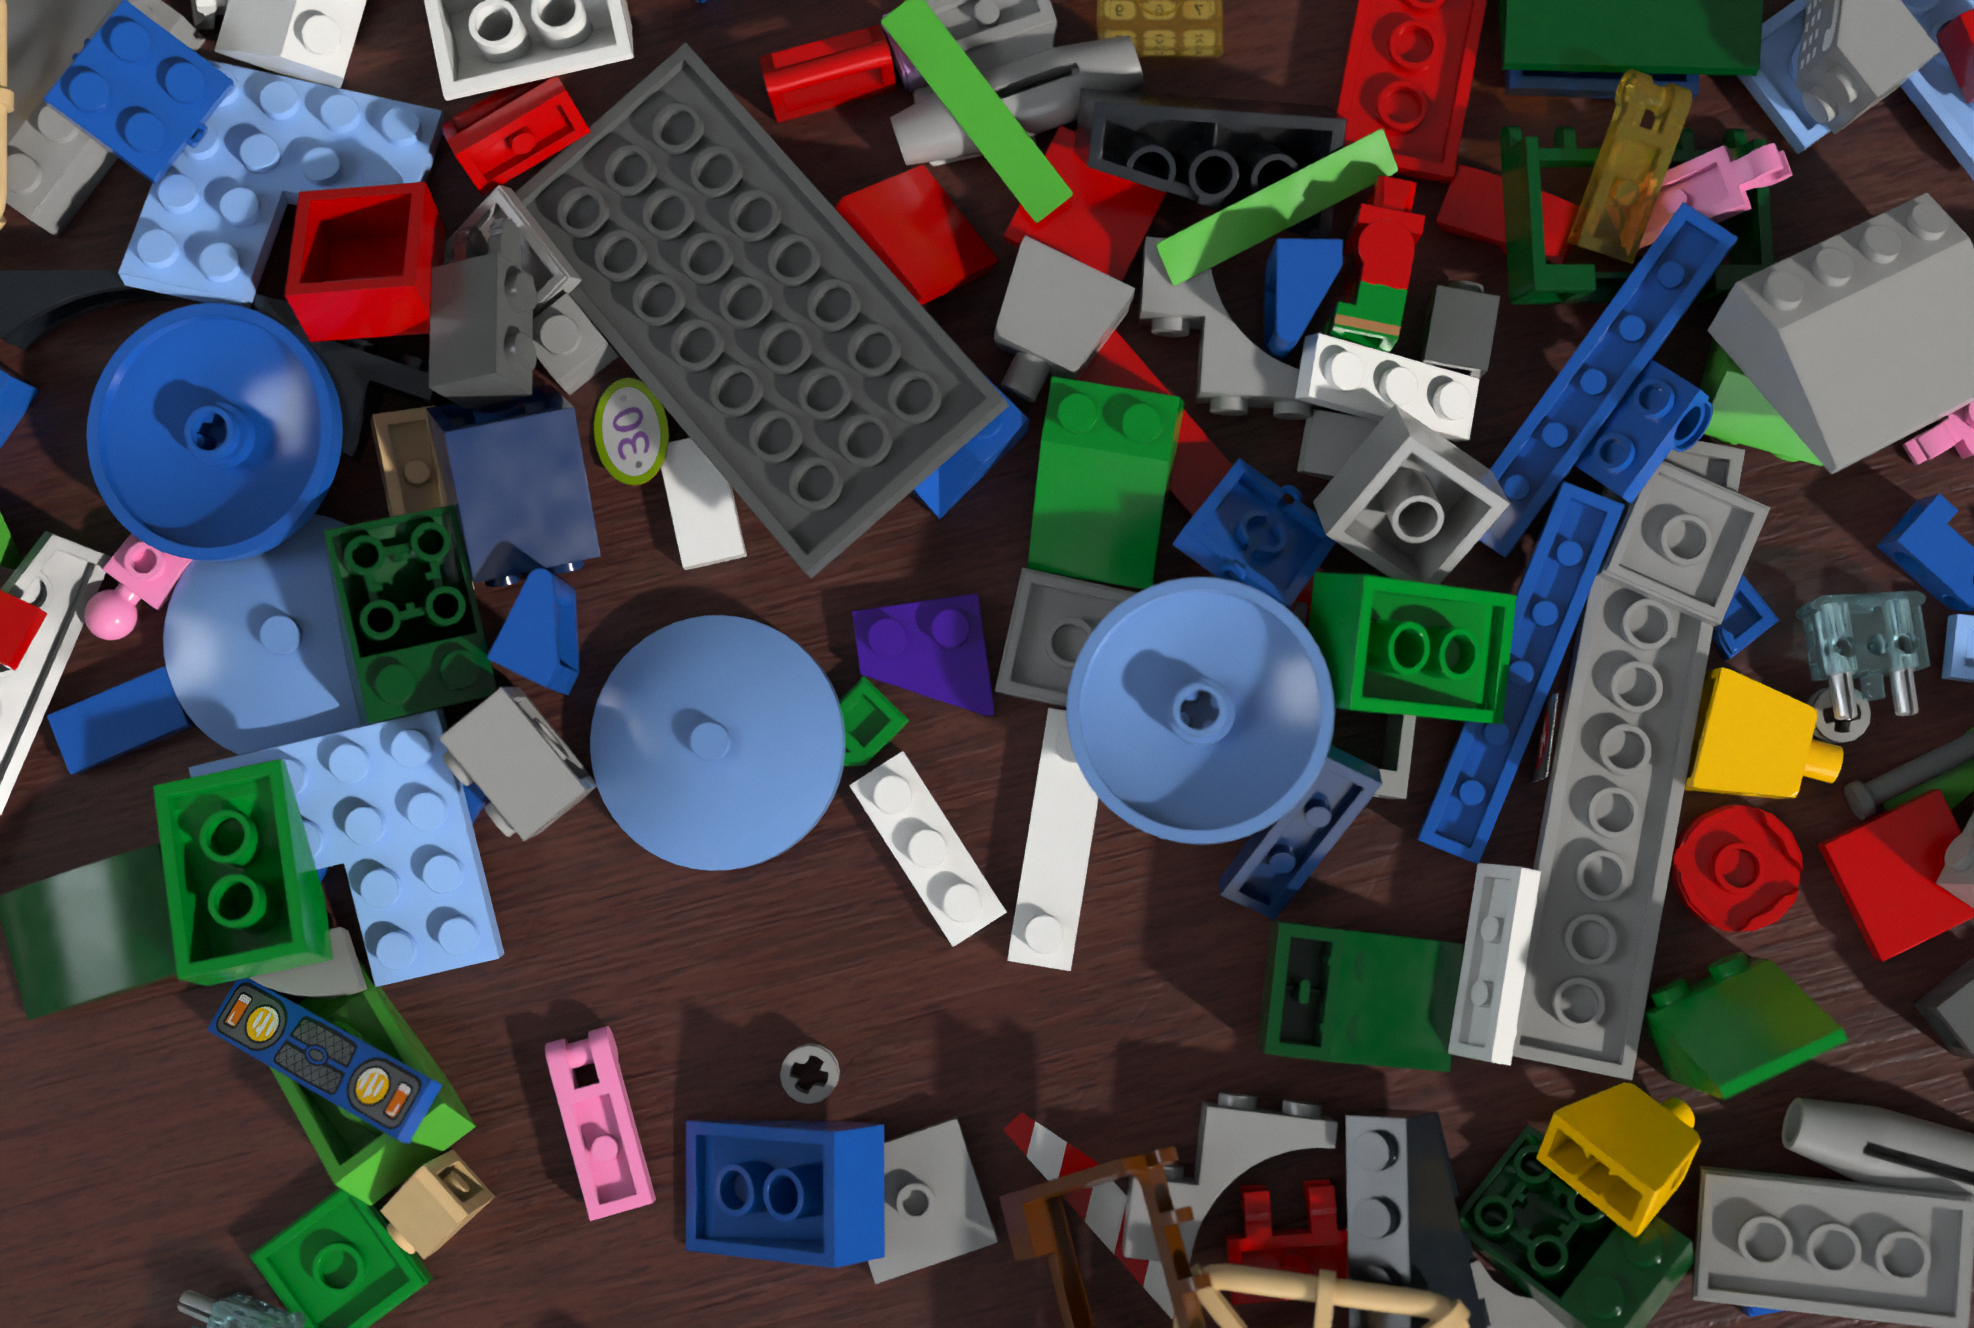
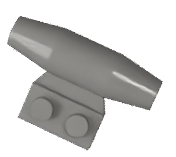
(1017, 56)
(1880, 1145)

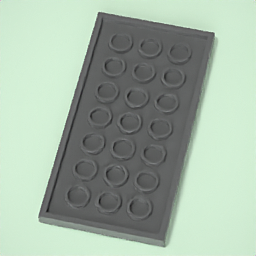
(756, 311)

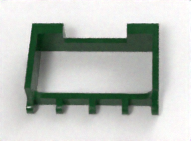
(1542, 283)

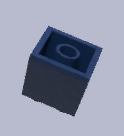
(516, 485)

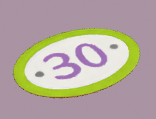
(631, 431)

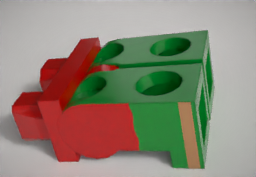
(1378, 266)

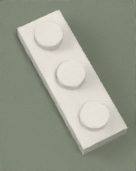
(1373, 381)
(928, 848)
(1494, 963)

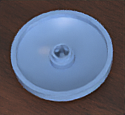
(261, 646)
(1200, 710)
(717, 743)

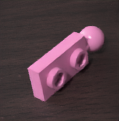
(142, 575)

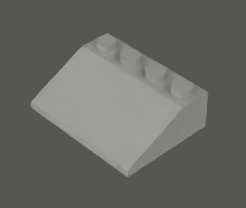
(48, 158)
(1860, 332)

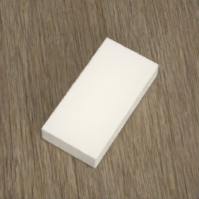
(701, 507)

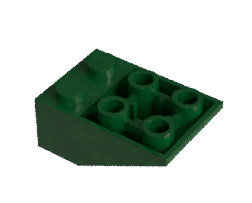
(408, 614)
(1358, 997)
(1567, 1248)

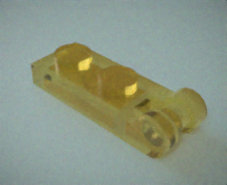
(1630, 167)

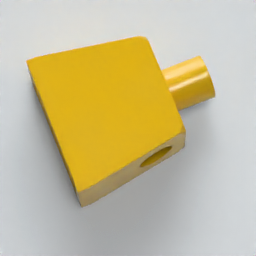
(1755, 741)
(1622, 1151)

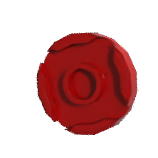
(1736, 868)

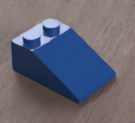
(786, 1190)

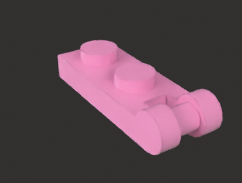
(600, 1125)

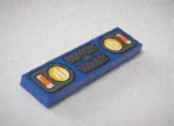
(325, 1059)

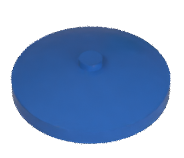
(214, 432)

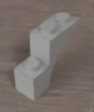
(1230, 367)
(1230, 1141)

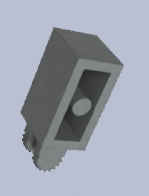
(482, 319)

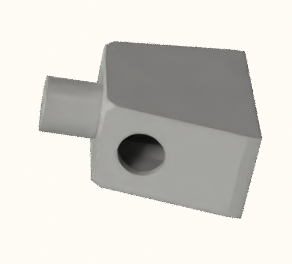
(1055, 317)

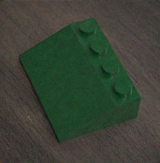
(1632, 34)

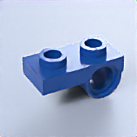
(1649, 421)

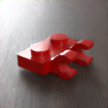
(1291, 1250)

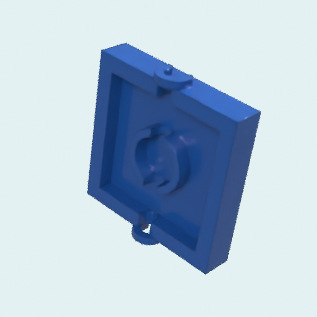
(139, 92)
(1256, 537)

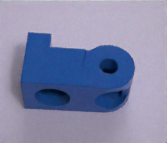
(1933, 552)

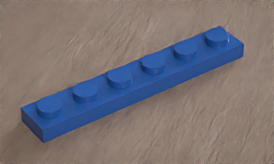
(1604, 369)
(1544, 621)

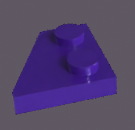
(929, 650)

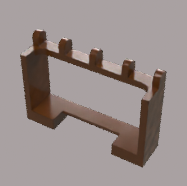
(1040, 1229)

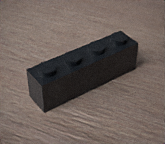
(1206, 144)
(1405, 1214)

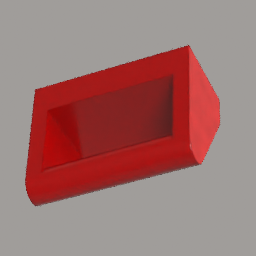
(828, 73)
(513, 131)

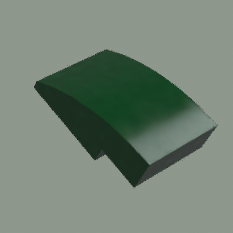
(90, 932)

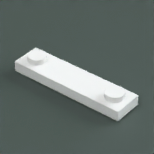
(1054, 855)

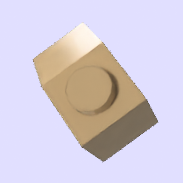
(435, 1204)

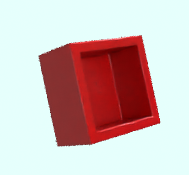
(364, 261)

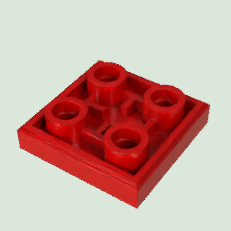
(1099, 222)
(918, 233)
(1891, 874)

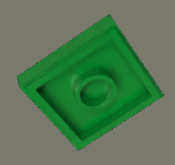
(340, 1264)

